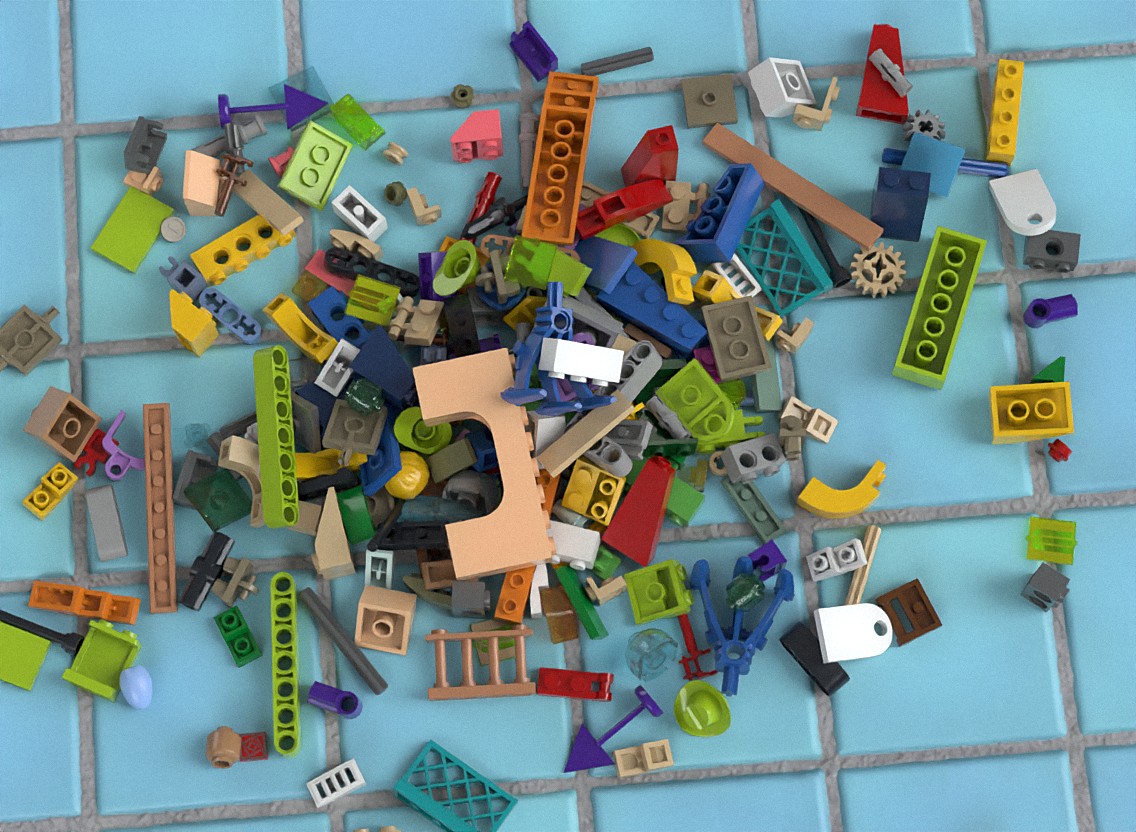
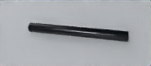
(386, 527)

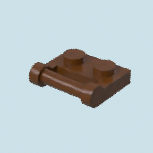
(916, 608)

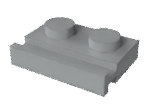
(632, 437)

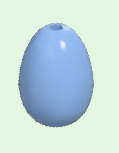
(136, 686)

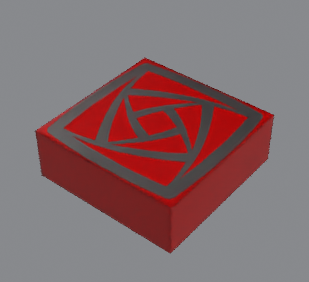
(253, 747)

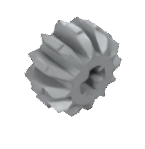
(924, 122)

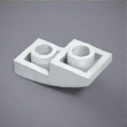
(837, 560)

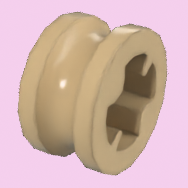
(395, 153)
(713, 466)

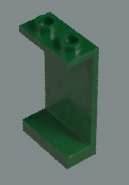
(661, 441)

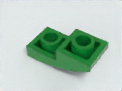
(356, 515)
(238, 636)

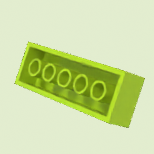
(939, 308)

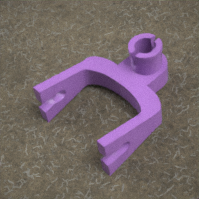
(118, 457)

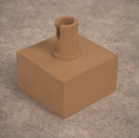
(62, 424)

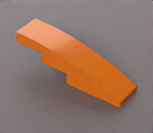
(84, 602)

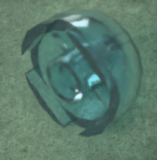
(648, 653)

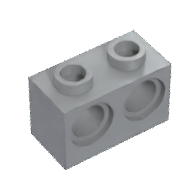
(751, 454)

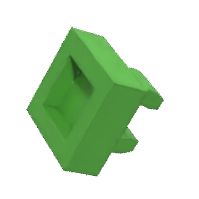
(605, 563)

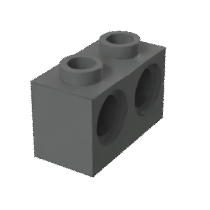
(1046, 587)

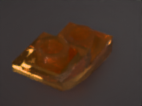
(558, 614)

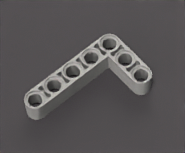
(636, 371)

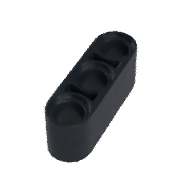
(807, 653)

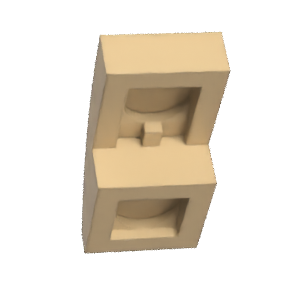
(817, 422)
(643, 758)

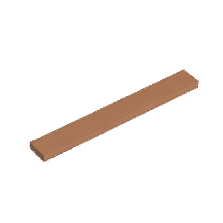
(794, 187)
(160, 508)

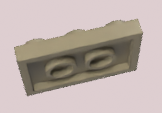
(736, 338)

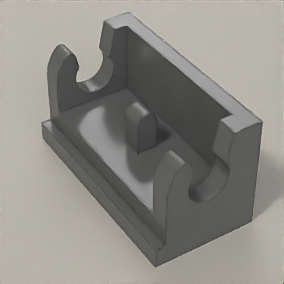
(144, 146)
(195, 468)

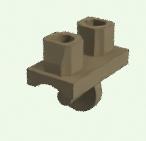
(503, 287)
(791, 437)
(240, 570)

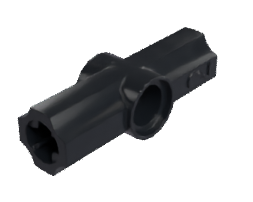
(206, 571)

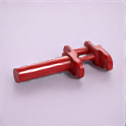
(692, 650)

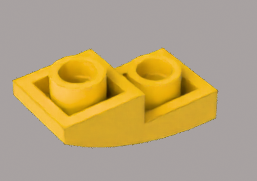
(51, 491)

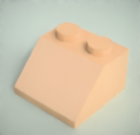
(201, 183)
(385, 619)

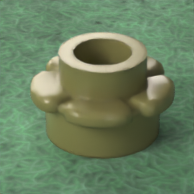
(462, 102)
(395, 193)

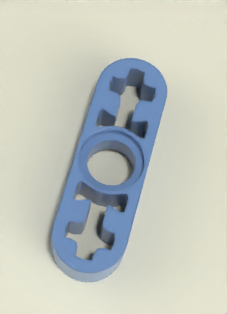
(249, 322)

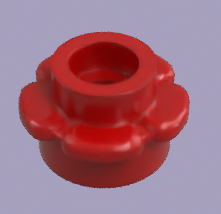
(1059, 450)

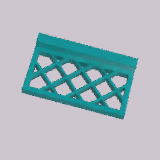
(802, 253)
(435, 811)

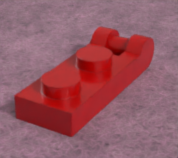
(574, 684)

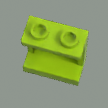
(103, 659)

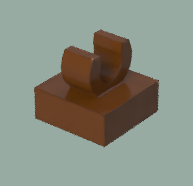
(423, 556)

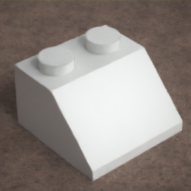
(781, 86)

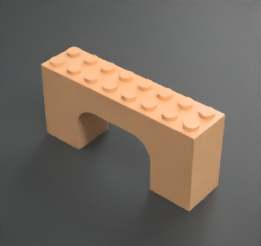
(516, 531)

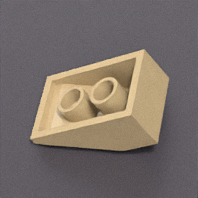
(332, 547)

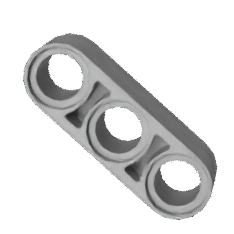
(106, 522)

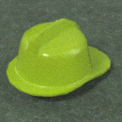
(457, 269)
(413, 433)

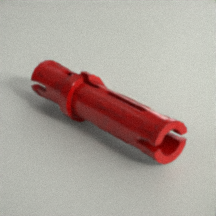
(484, 199)

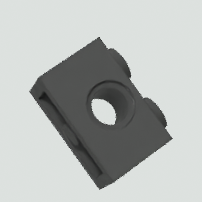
(1065, 245)
(470, 599)

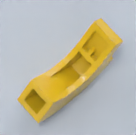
(673, 261)
(715, 289)
(299, 329)
(324, 462)
(841, 504)

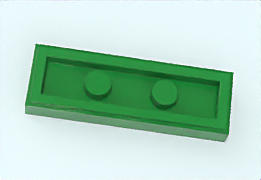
(581, 603)

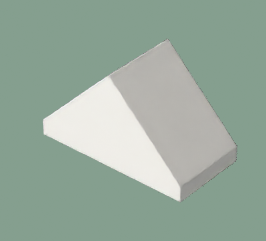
(336, 371)

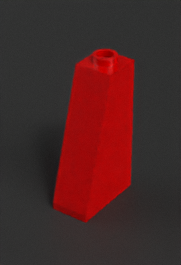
(878, 97)
(652, 158)
(641, 514)

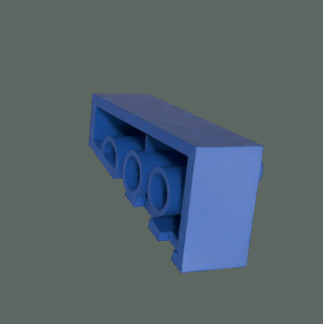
(723, 216)
(647, 306)

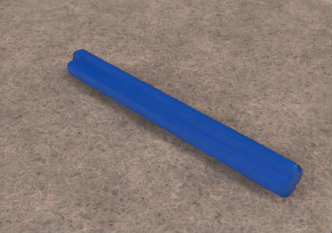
(967, 166)

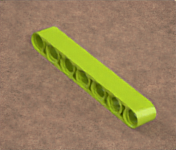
(276, 437)
(288, 677)

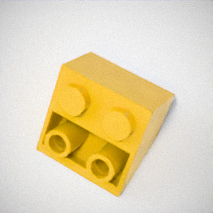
(191, 325)
(593, 491)

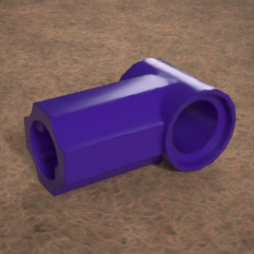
(1051, 310)
(333, 699)

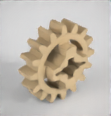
(888, 270)

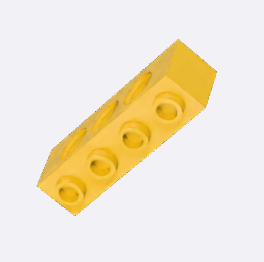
(1004, 111)
(228, 246)

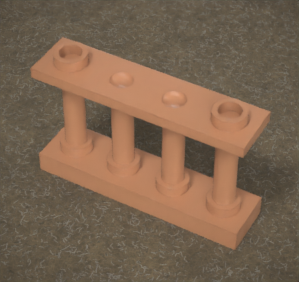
(495, 686)

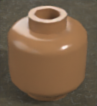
(223, 747)

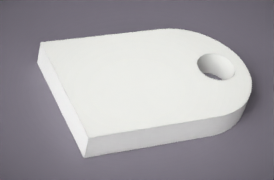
(1024, 199)
(849, 632)

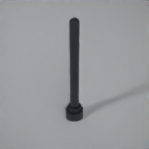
(838, 274)
(70, 642)

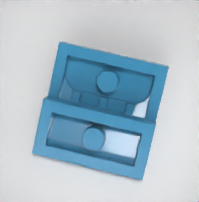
(934, 157)

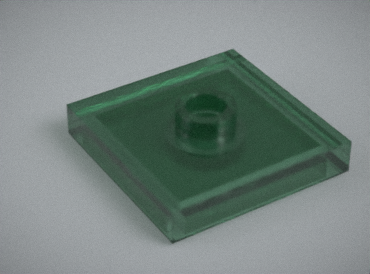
(219, 499)

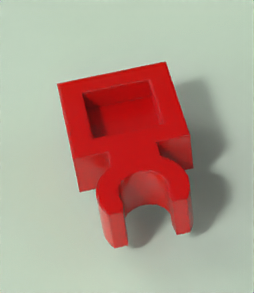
(95, 452)

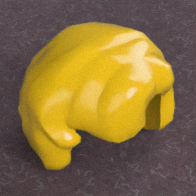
(411, 478)

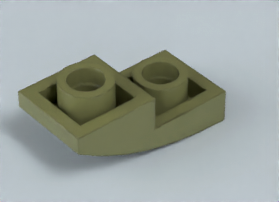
(451, 460)
(438, 598)

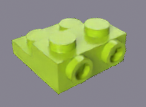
(658, 592)

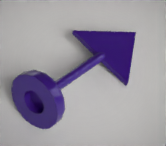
(297, 106)
(588, 752)

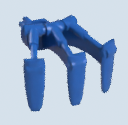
(557, 324)
(718, 635)

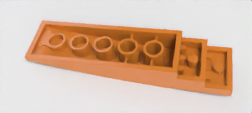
(560, 158)

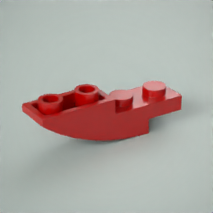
(622, 205)

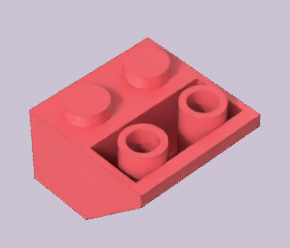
(478, 137)

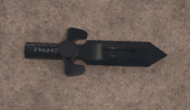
(494, 217)

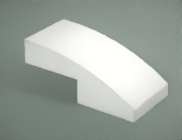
(539, 582)

